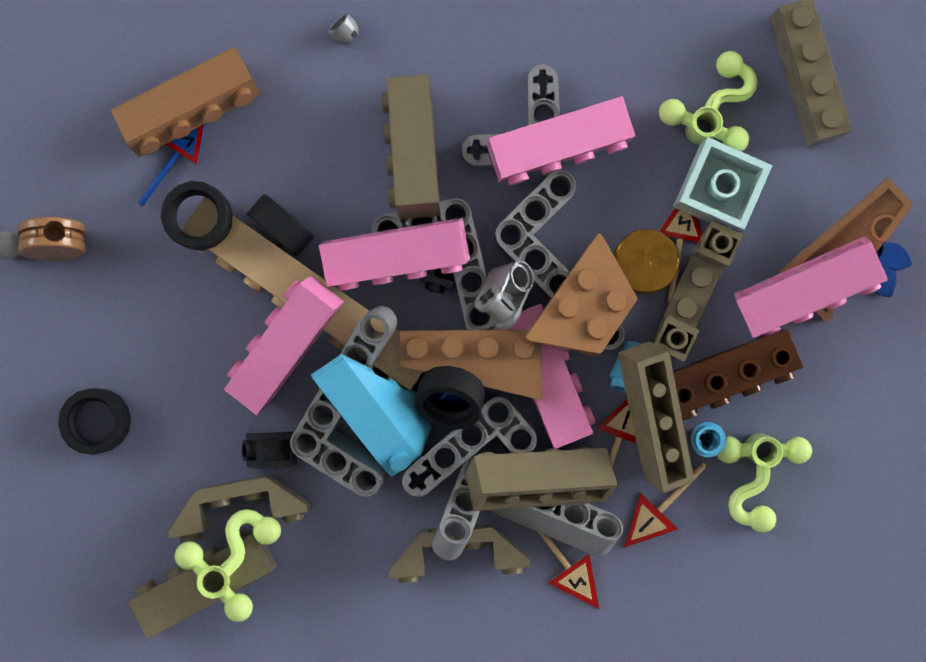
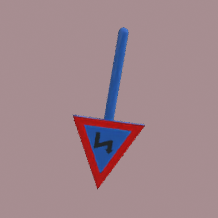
(188, 147)

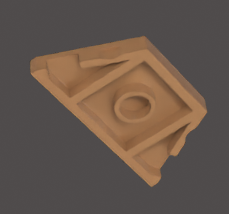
(586, 305)

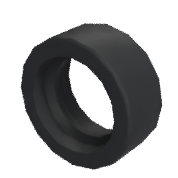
(172, 203)
(280, 225)
(452, 381)
(68, 427)

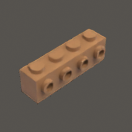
(185, 102)

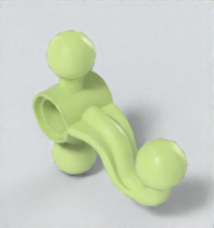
(728, 65)
(797, 451)
(190, 557)

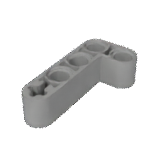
(464, 451)

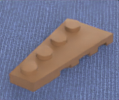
(872, 217)
(493, 356)

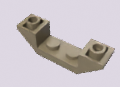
(694, 288)
(195, 518)
(505, 553)

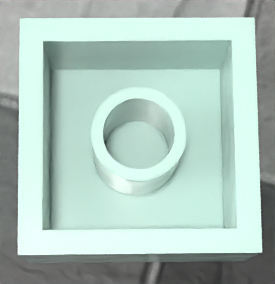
(722, 185)

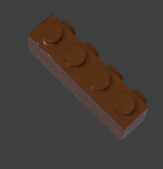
(736, 371)

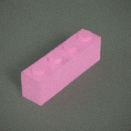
(560, 140)
(394, 253)
(810, 287)
(283, 344)
(560, 406)

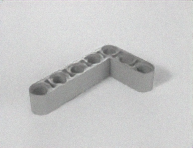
(529, 243)
(473, 266)
(324, 427)
(550, 521)

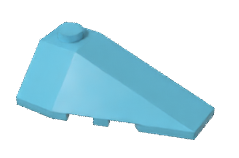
(376, 411)

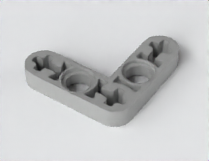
(533, 89)

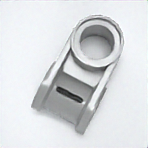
(505, 291)

